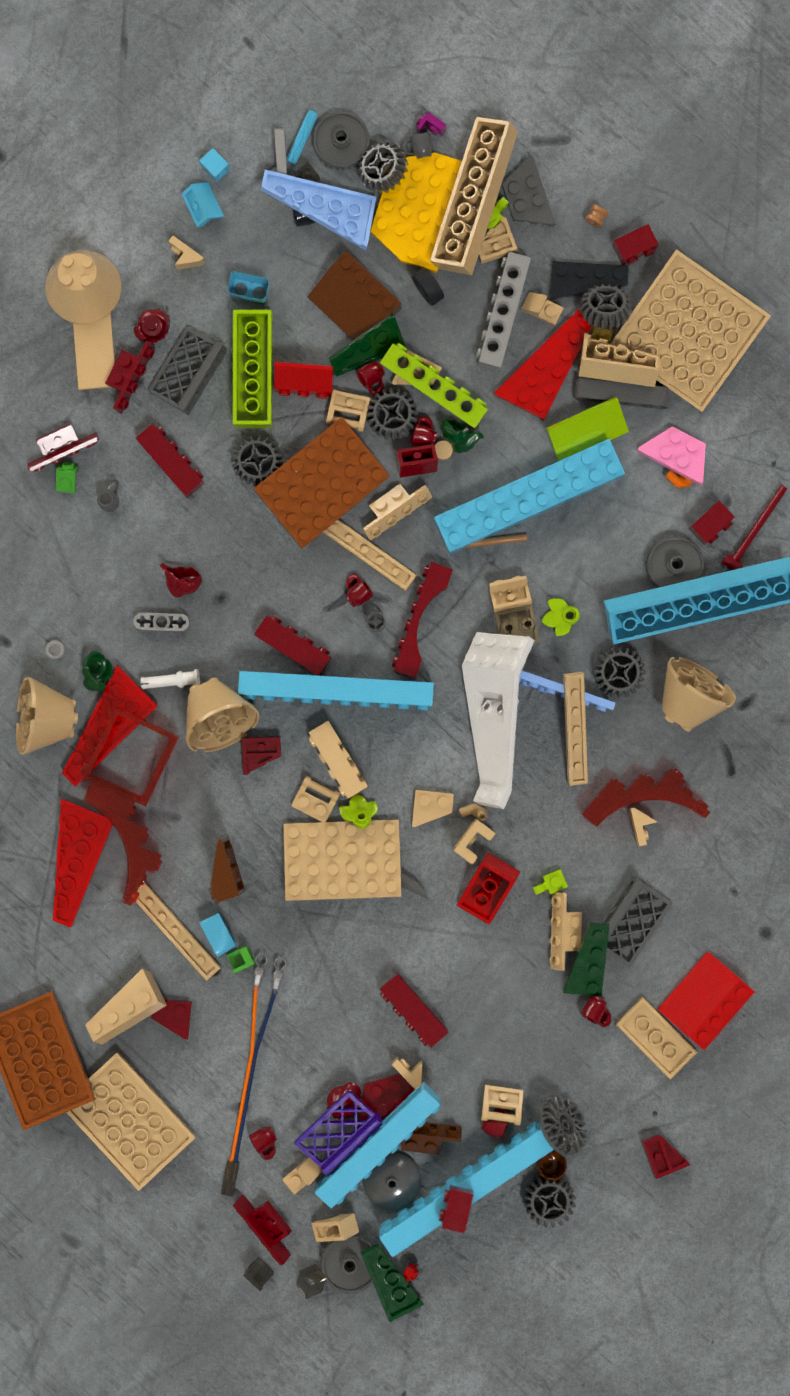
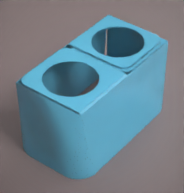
(247, 279)
(218, 934)

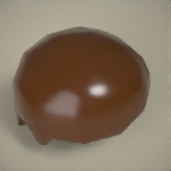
(552, 1164)

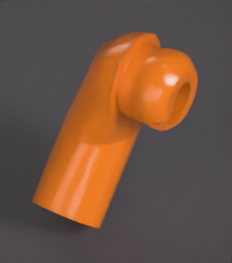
(678, 481)

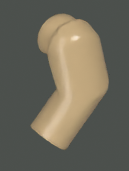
(474, 809)

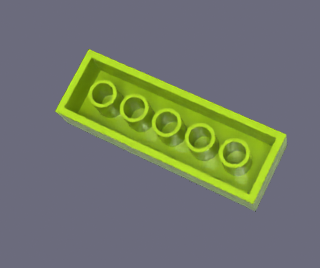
(252, 369)

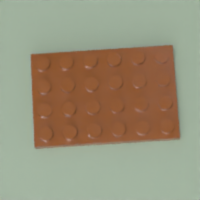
(321, 482)
(41, 1062)

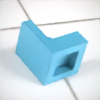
(214, 165)

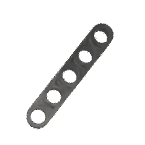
(627, 394)

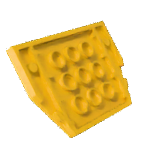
(413, 212)

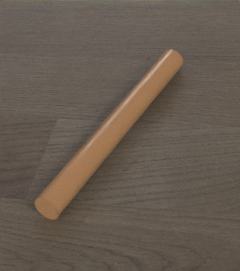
(500, 540)

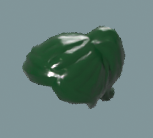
(459, 435)
(96, 671)

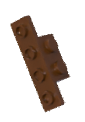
(429, 1137)

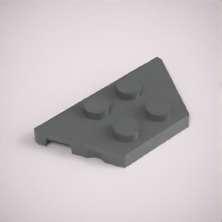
(527, 196)

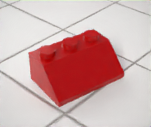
(303, 380)

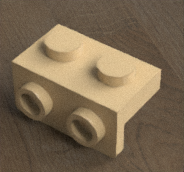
(510, 593)

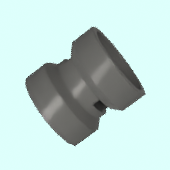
(376, 622)

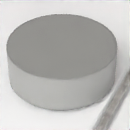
(55, 649)

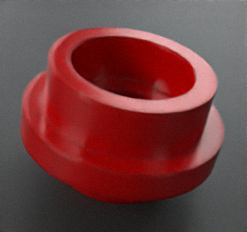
(411, 1272)

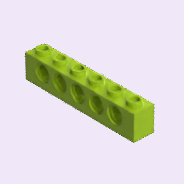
(390, 361)

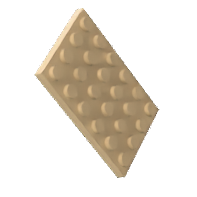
(342, 861)
(131, 1122)

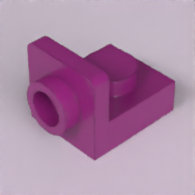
(434, 124)

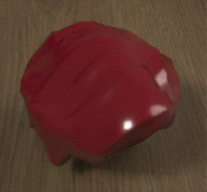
(152, 325)
(337, 1092)

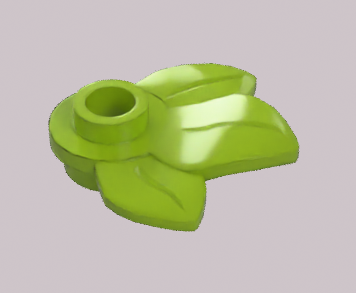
(557, 616)
(357, 809)

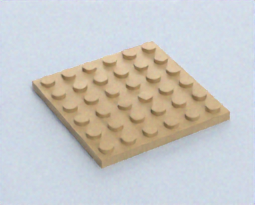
(693, 327)

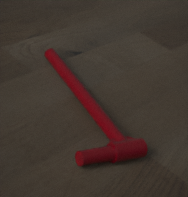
(733, 561)

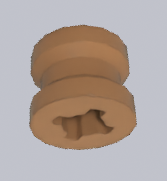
(596, 216)

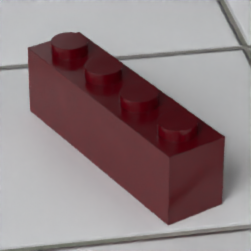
(169, 460)
(292, 645)
(414, 1010)

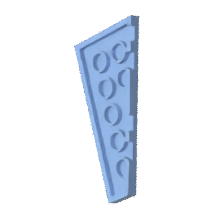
(333, 207)
(548, 686)

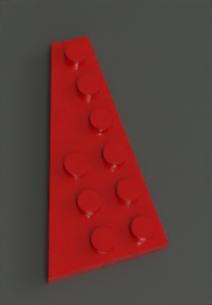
(542, 375)
(119, 692)
(78, 852)

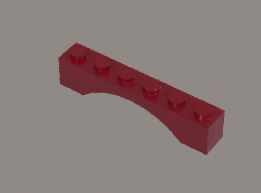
(435, 582)

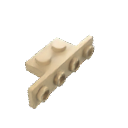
(394, 507)
(564, 931)

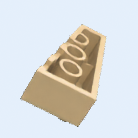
(616, 363)
(338, 759)
(128, 1007)

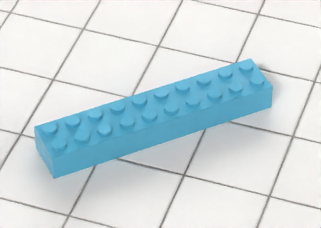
(529, 496)
(698, 601)
(335, 689)
(481, 1178)

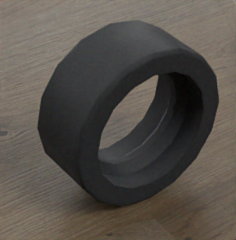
(428, 286)

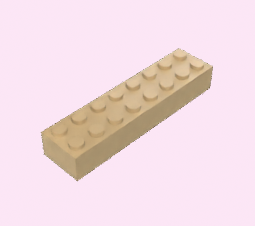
(474, 195)

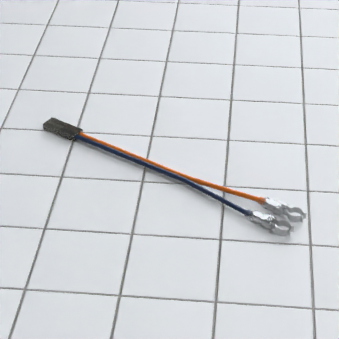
(232, 1166)

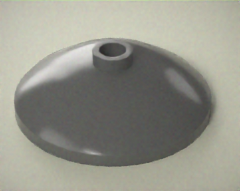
(395, 1168)

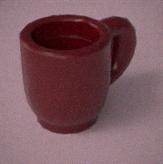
(370, 375)
(422, 434)
(359, 592)
(595, 1010)
(496, 1128)
(263, 1140)

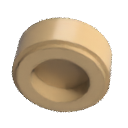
(443, 450)

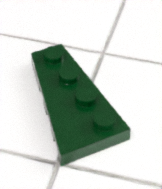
(367, 347)
(589, 965)
(391, 1287)

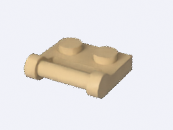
(348, 404)
(312, 805)
(505, 1099)

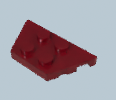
(385, 1095)

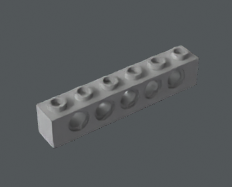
(518, 264)

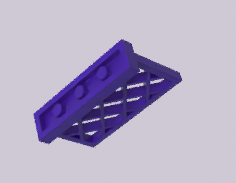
(352, 1140)

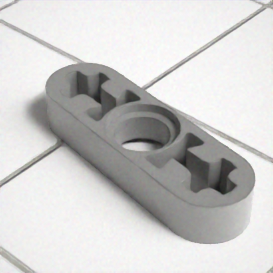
(280, 151)
(176, 617)

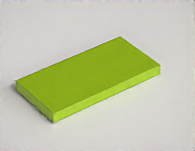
(587, 429)

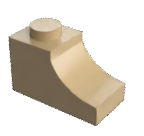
(335, 1228)

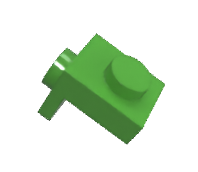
(66, 477)

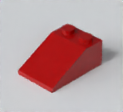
(488, 888)

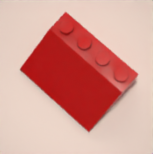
(706, 1000)

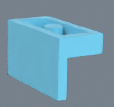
(202, 203)

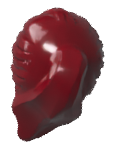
(181, 580)

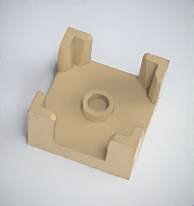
(469, 837)

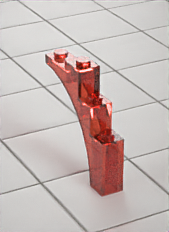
(668, 788)
(139, 859)

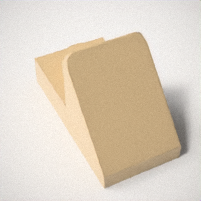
(188, 258)
(541, 308)
(638, 820)
(413, 1076)
(302, 1175)

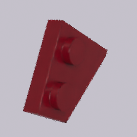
(259, 751)
(175, 1017)
(662, 1156)

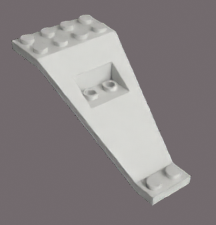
(491, 688)

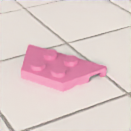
(678, 453)

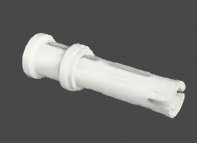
(179, 679)

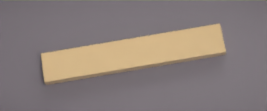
(370, 554)
(575, 728)
(176, 932)

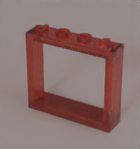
(96, 749)

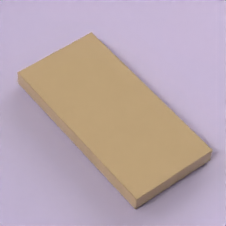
(94, 353)
(656, 1038)

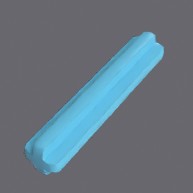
(302, 137)

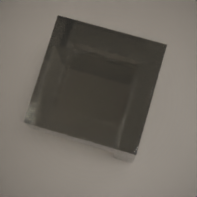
(308, 173)
(258, 1273)
(311, 1281)

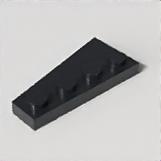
(576, 278)

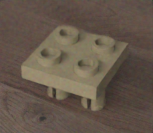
(517, 622)

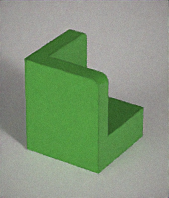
(241, 959)

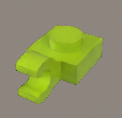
(496, 216)
(552, 882)

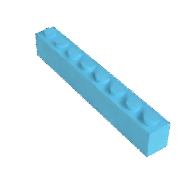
(386, 1139)

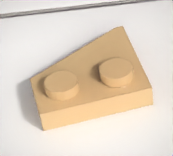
(430, 806)

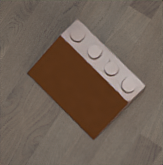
(353, 297)
(226, 877)

